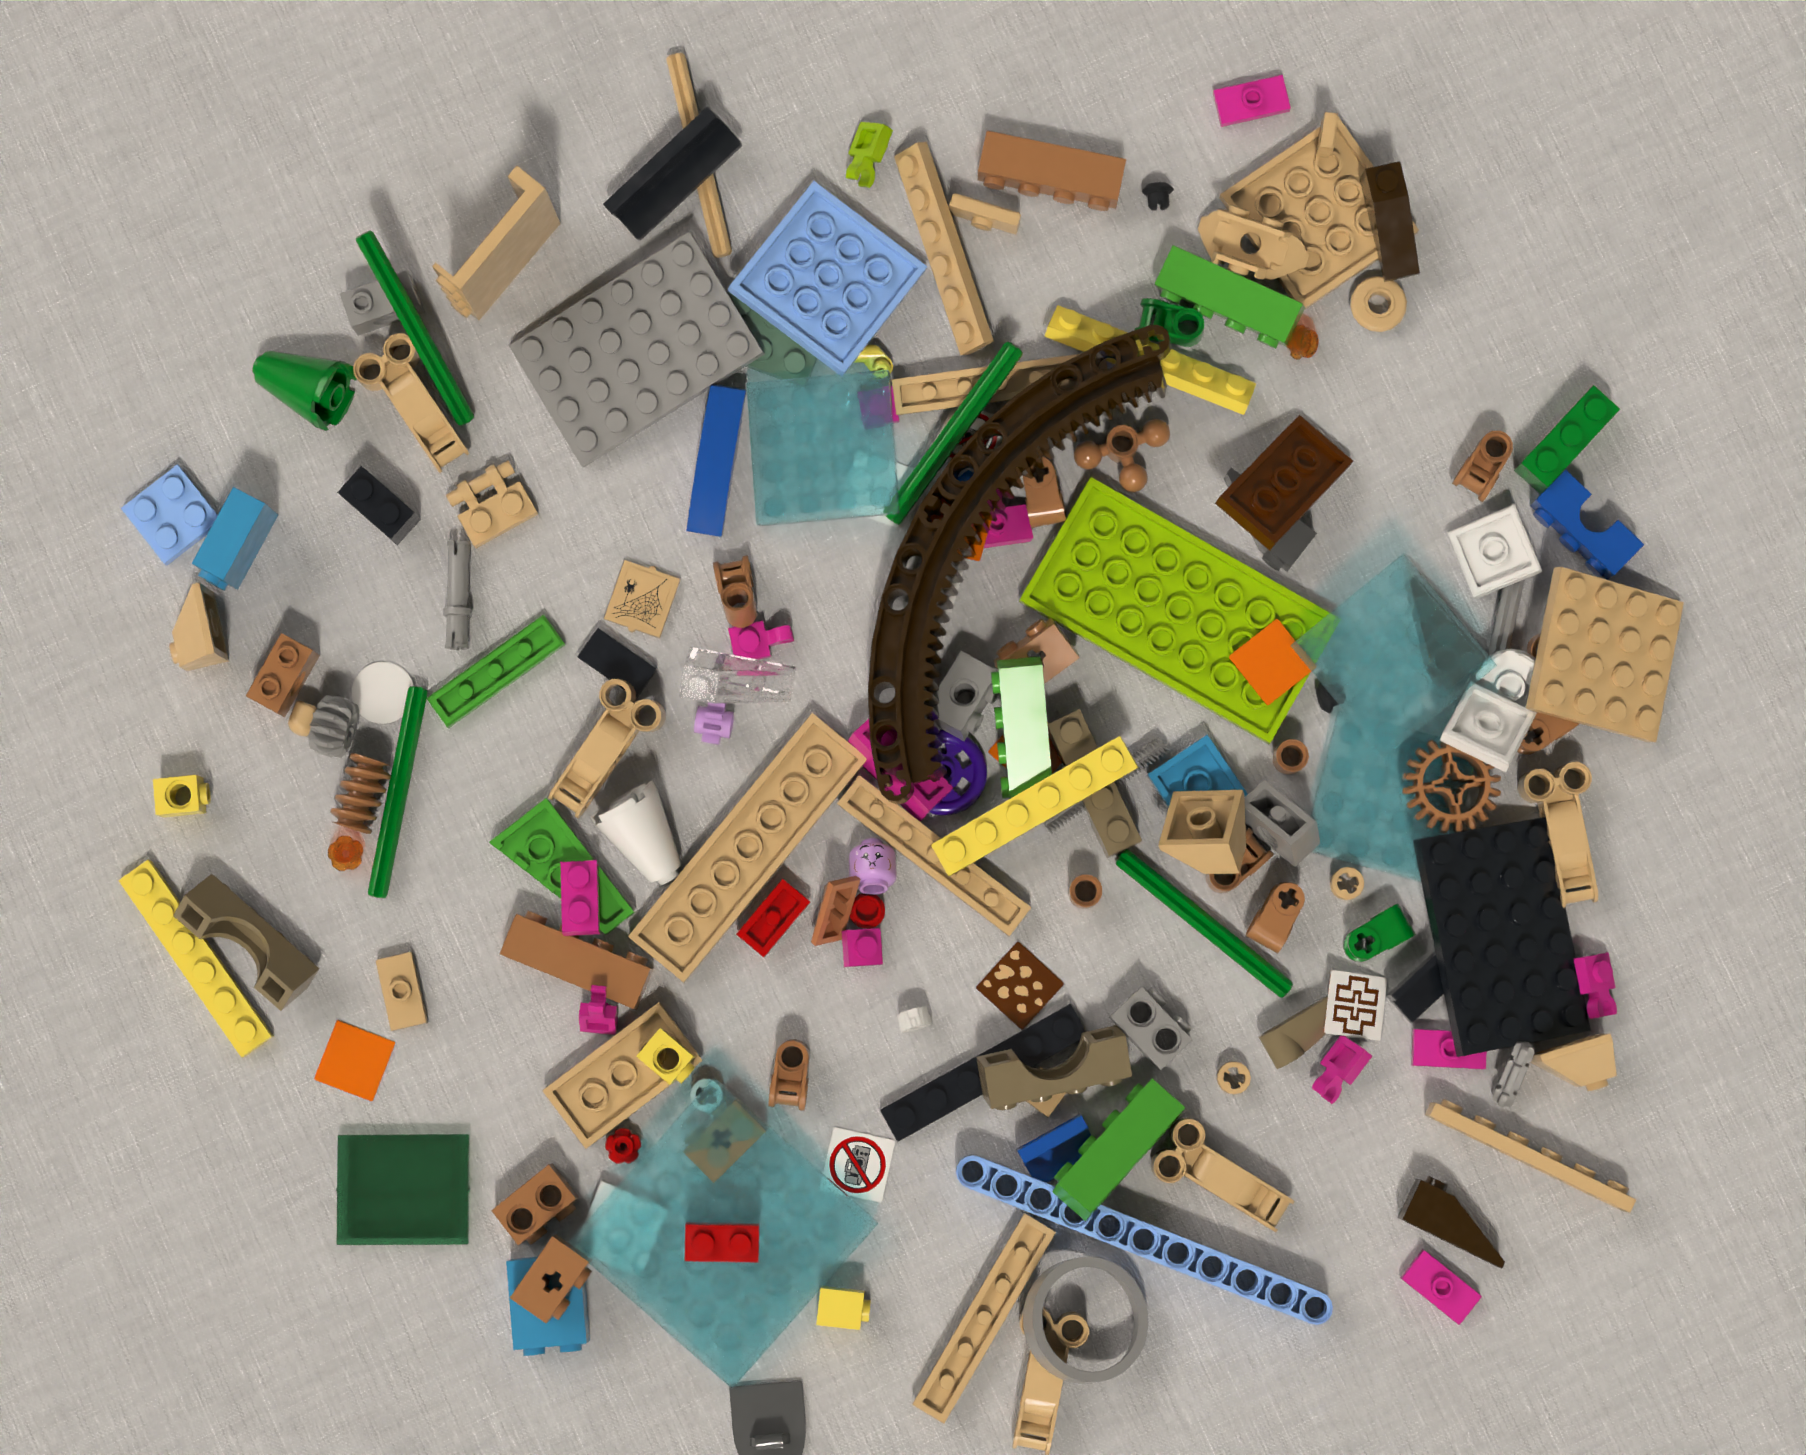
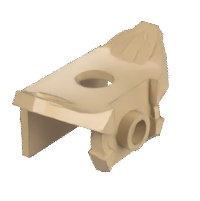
(1279, 249)

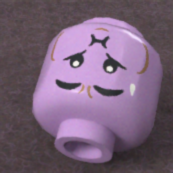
(874, 865)

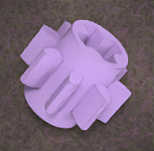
(714, 722)

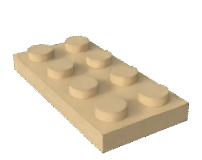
(614, 1081)

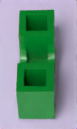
(1567, 439)

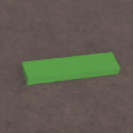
(496, 671)

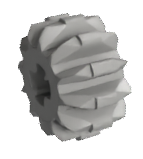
(333, 726)

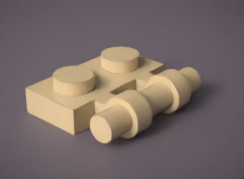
(496, 514)

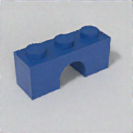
(1560, 509)

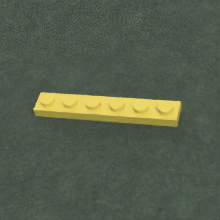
(1178, 369)
(1034, 806)
(196, 960)

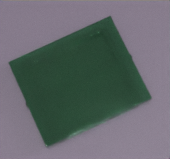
(403, 1189)

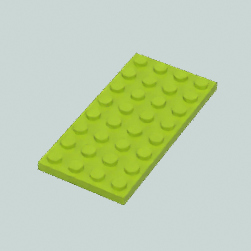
(1166, 604)

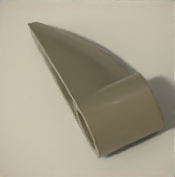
(1296, 1034)

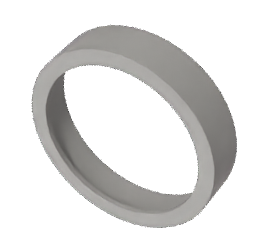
(1034, 1326)

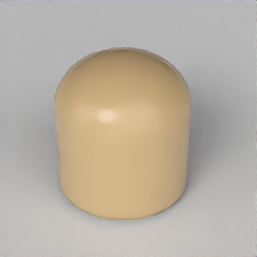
(301, 718)

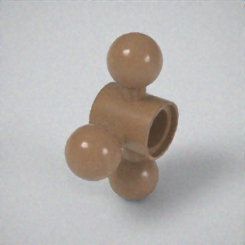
(1132, 476)

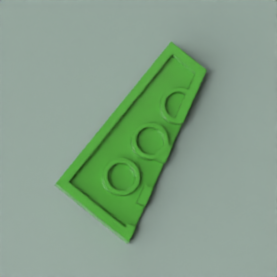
(543, 841)

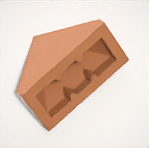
(835, 910)

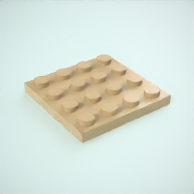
(1321, 206)
(1604, 655)

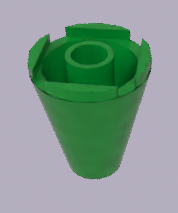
(307, 385)

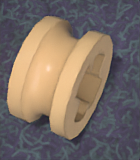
(1343, 894)
(1226, 1086)

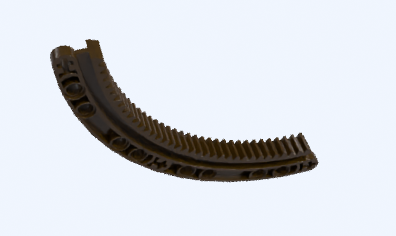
(1030, 428)

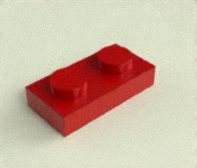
(773, 918)
(722, 1242)

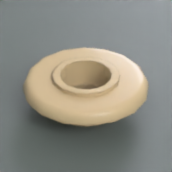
(1390, 291)

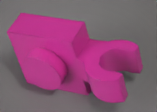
(756, 641)
(598, 1015)
(1342, 1063)

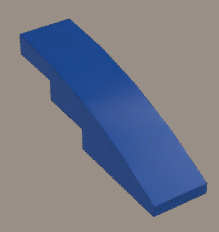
(716, 460)

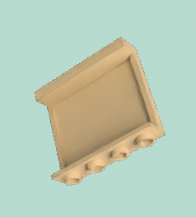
(503, 250)

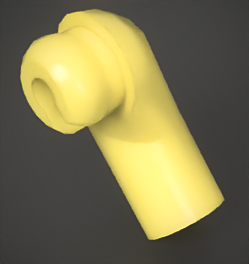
(875, 359)

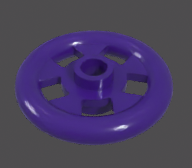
(974, 773)

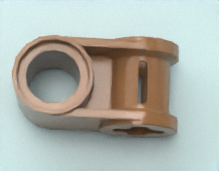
(1482, 470)
(1044, 498)
(736, 586)
(1547, 730)
(1249, 864)
(1272, 922)
(790, 1078)

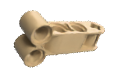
(412, 400)
(604, 747)
(1565, 829)
(1222, 1177)
(1042, 1389)

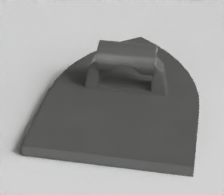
(768, 1418)

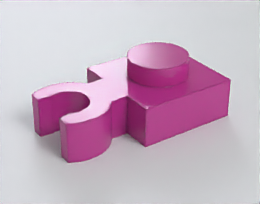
(1596, 979)

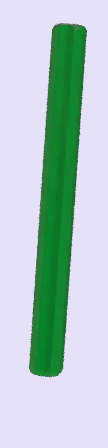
(414, 327)
(956, 429)
(397, 792)
(1204, 923)

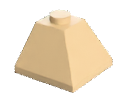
(198, 632)
(1206, 830)
(1580, 1062)

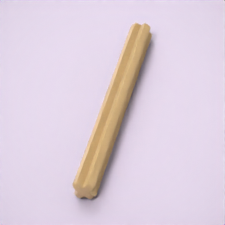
(707, 190)

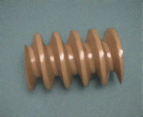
(360, 793)

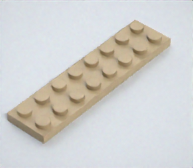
(748, 848)

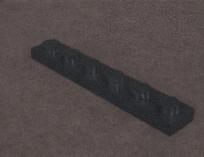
(964, 1082)

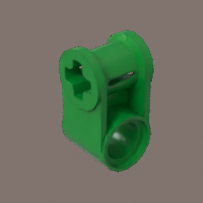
(1169, 317)
(1382, 932)

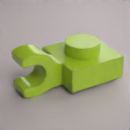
(867, 147)

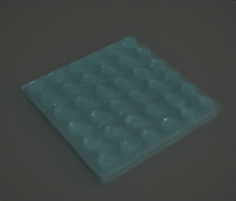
(723, 1168)

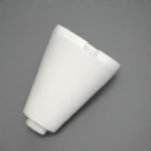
(641, 832)

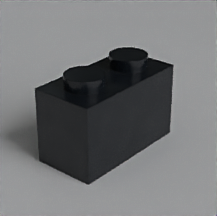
(379, 505)

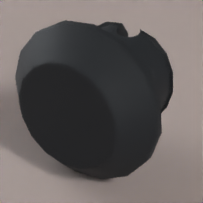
(1158, 194)
(1325, 699)

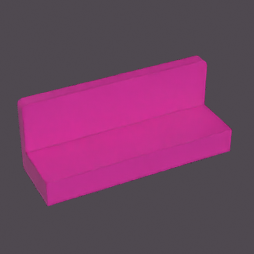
(926, 793)

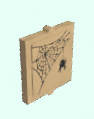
(642, 599)

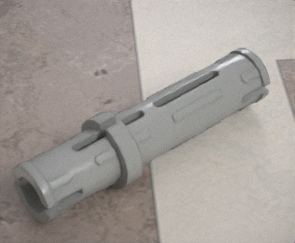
(458, 595)

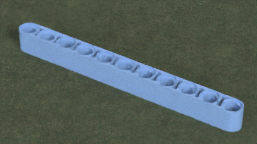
(1157, 1251)

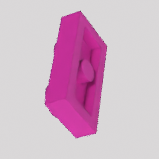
(580, 898)

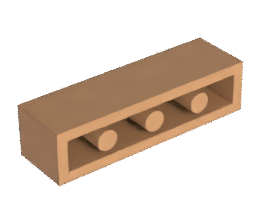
(1051, 170)
(576, 960)

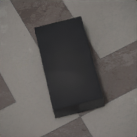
(616, 661)

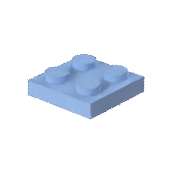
(171, 514)

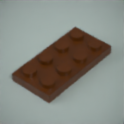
(1284, 482)

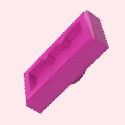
(1251, 100)
(1010, 527)
(1437, 1049)
(1441, 1287)

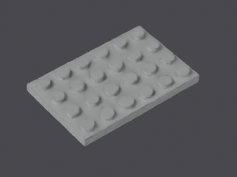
(636, 349)

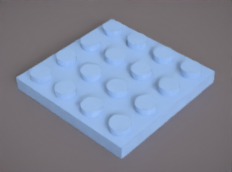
(827, 278)

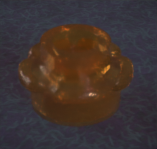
(1303, 342)
(336, 850)

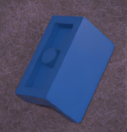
(1053, 1149)

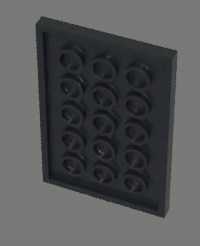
(1500, 936)

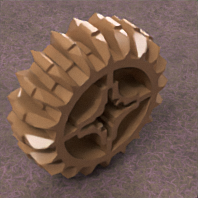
(1452, 801)

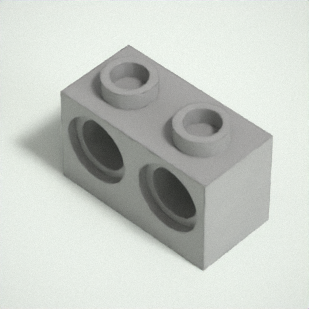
(1144, 1034)

